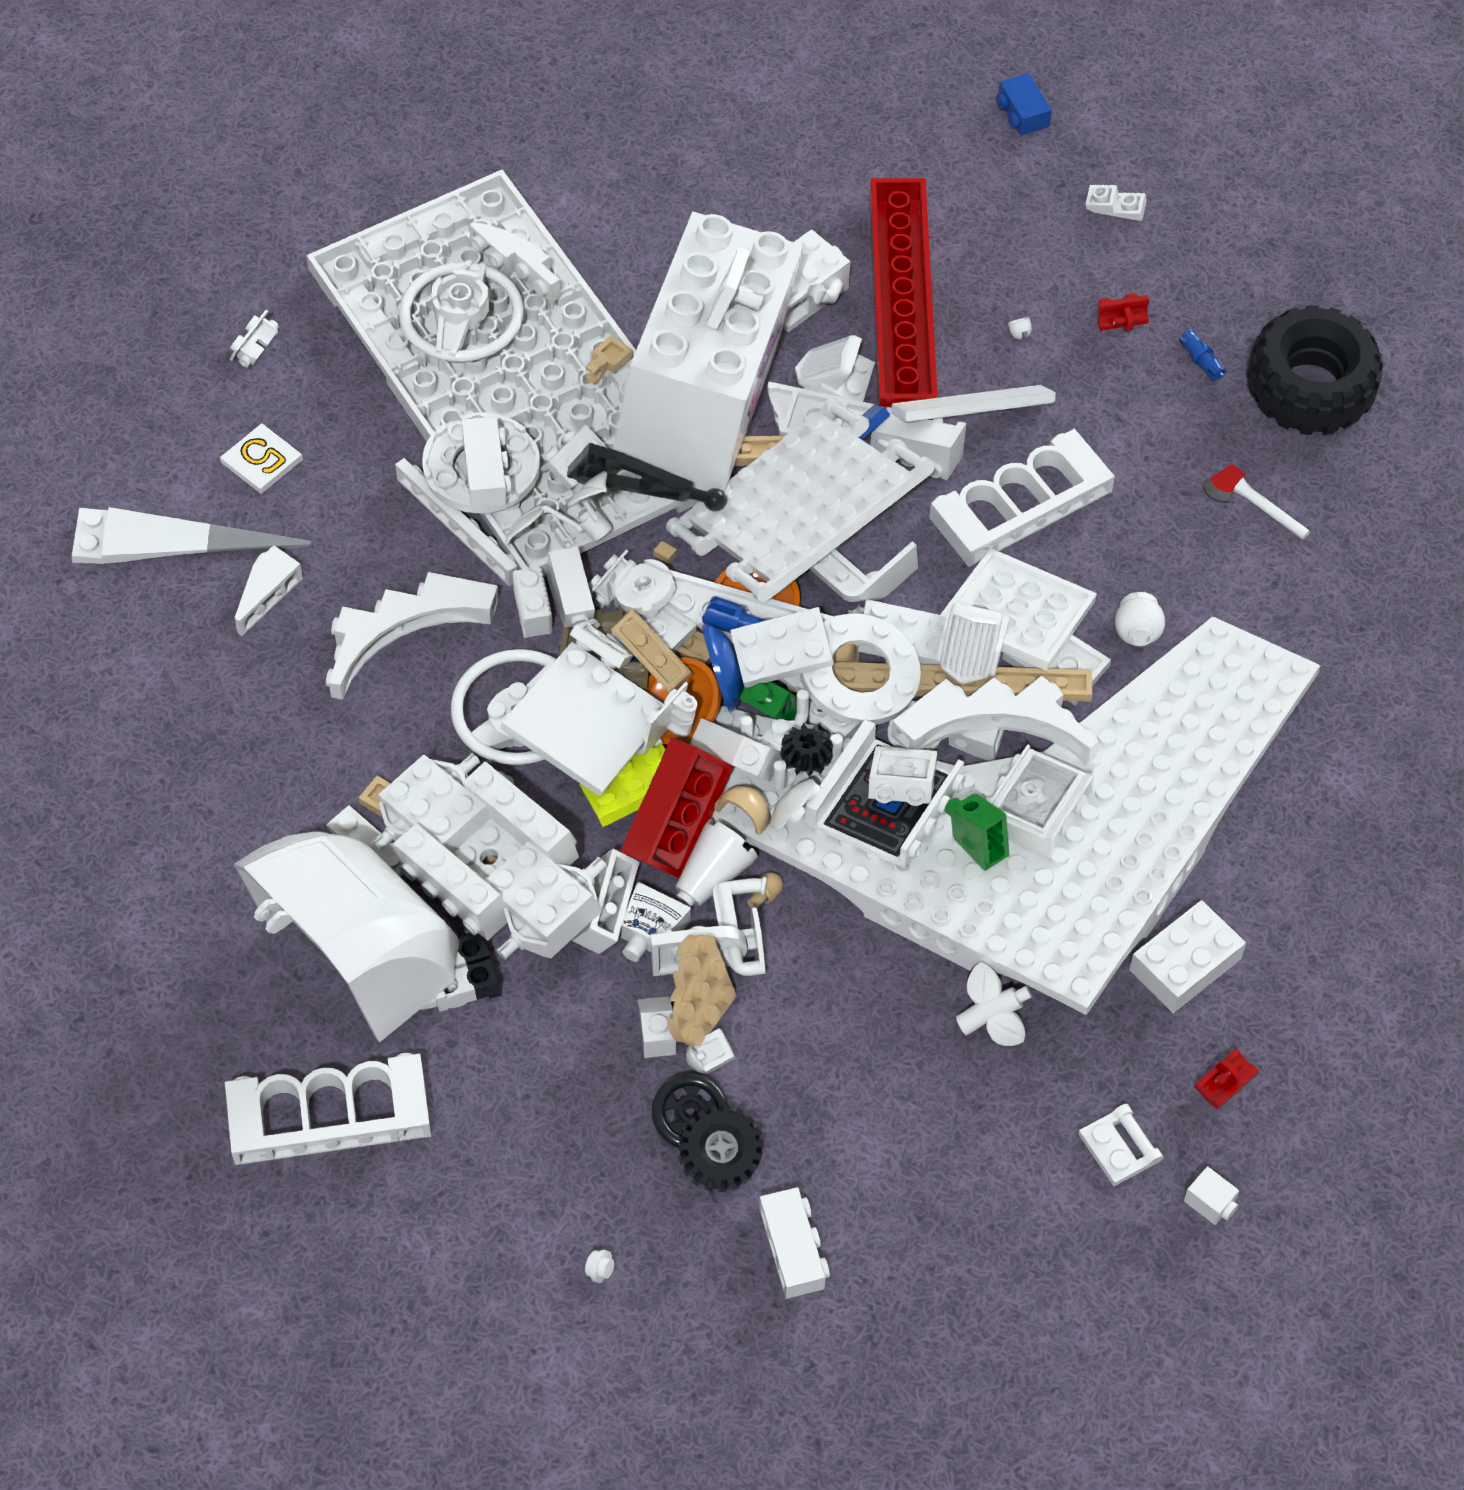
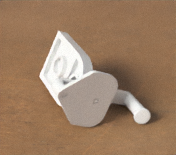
(728, 937)

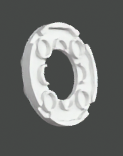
(448, 441)
(873, 706)

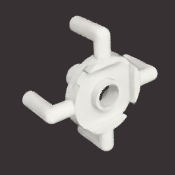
(774, 735)

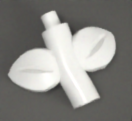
(993, 1007)

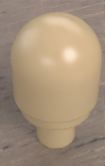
(773, 889)

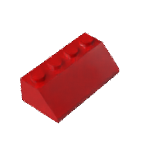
(676, 807)

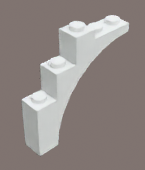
(438, 601)
(994, 706)

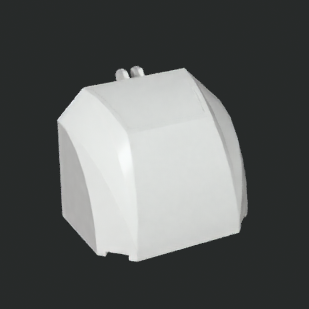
(360, 916)

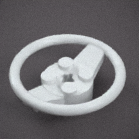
(459, 306)
(488, 737)

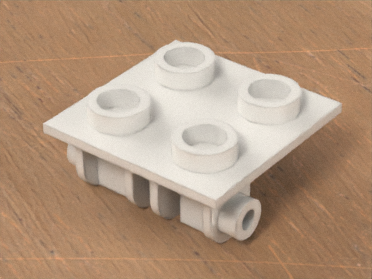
(675, 716)

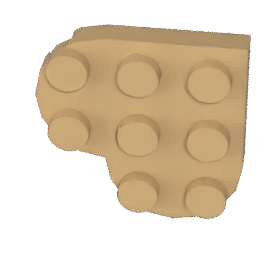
(701, 990)

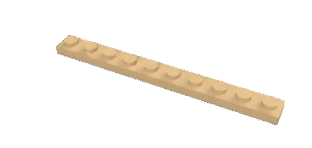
(869, 677)

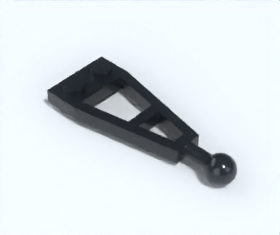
(654, 480)

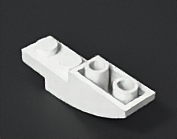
(516, 254)

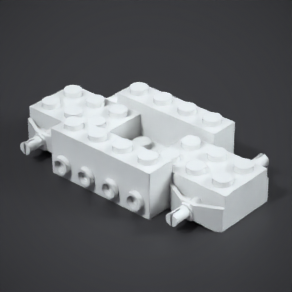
(453, 821)

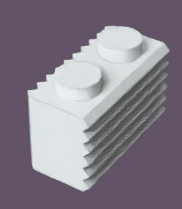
(532, 602)

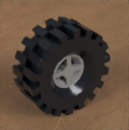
(719, 1132)

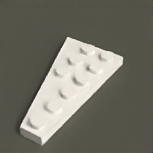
(694, 595)

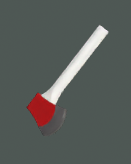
(1231, 480)

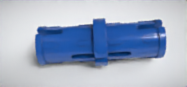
(1202, 355)

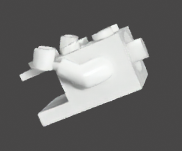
(818, 281)

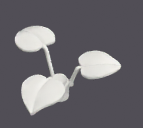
(590, 519)

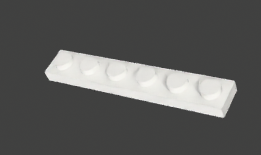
(465, 529)

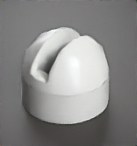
(1020, 325)

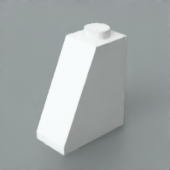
(569, 586)

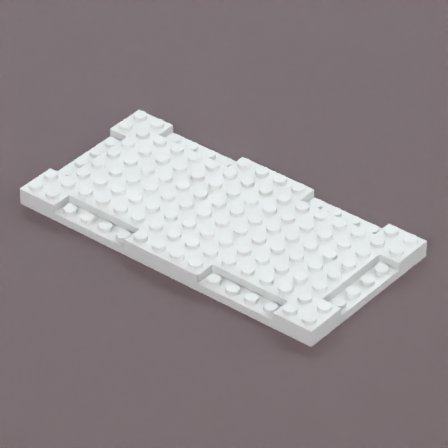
(530, 380)

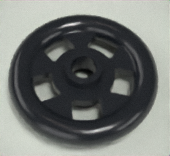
(664, 1101)

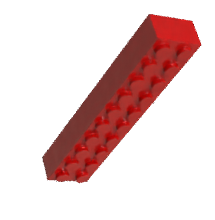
(902, 291)

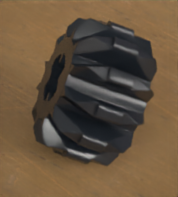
(806, 750)

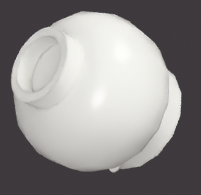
(1139, 619)

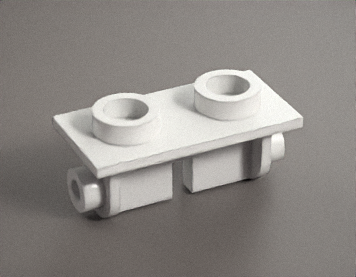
(259, 330)
(598, 584)

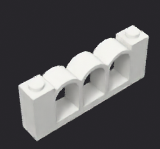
(1067, 453)
(247, 1101)

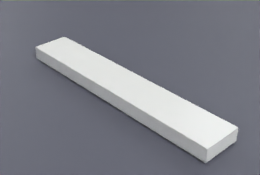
(973, 403)

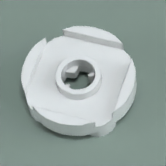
(650, 600)

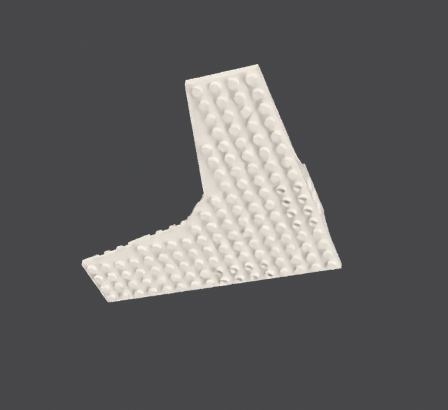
(1163, 777)

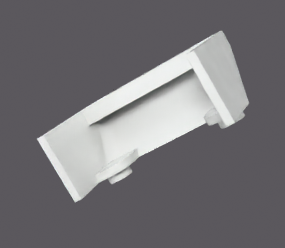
(856, 586)

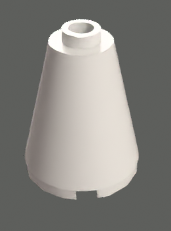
(714, 859)

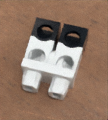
(473, 976)

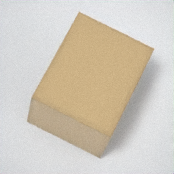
(665, 552)

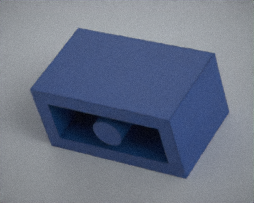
(1023, 104)

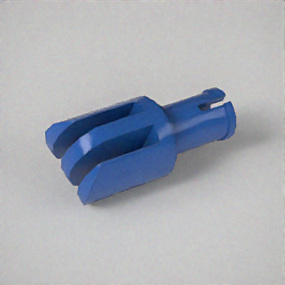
(727, 615)

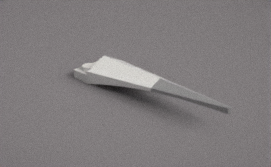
(132, 535)

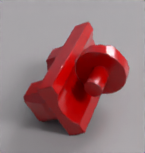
(1123, 313)
(1226, 1079)

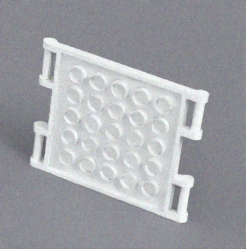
(802, 500)

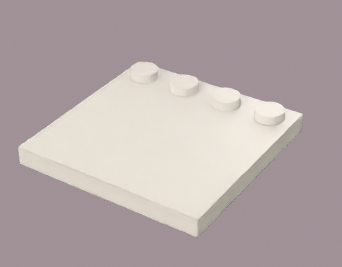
(1039, 604)
(583, 719)

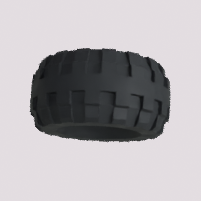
(1322, 340)

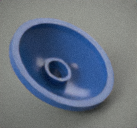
(725, 665)

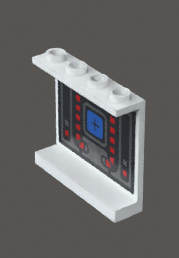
(883, 829)

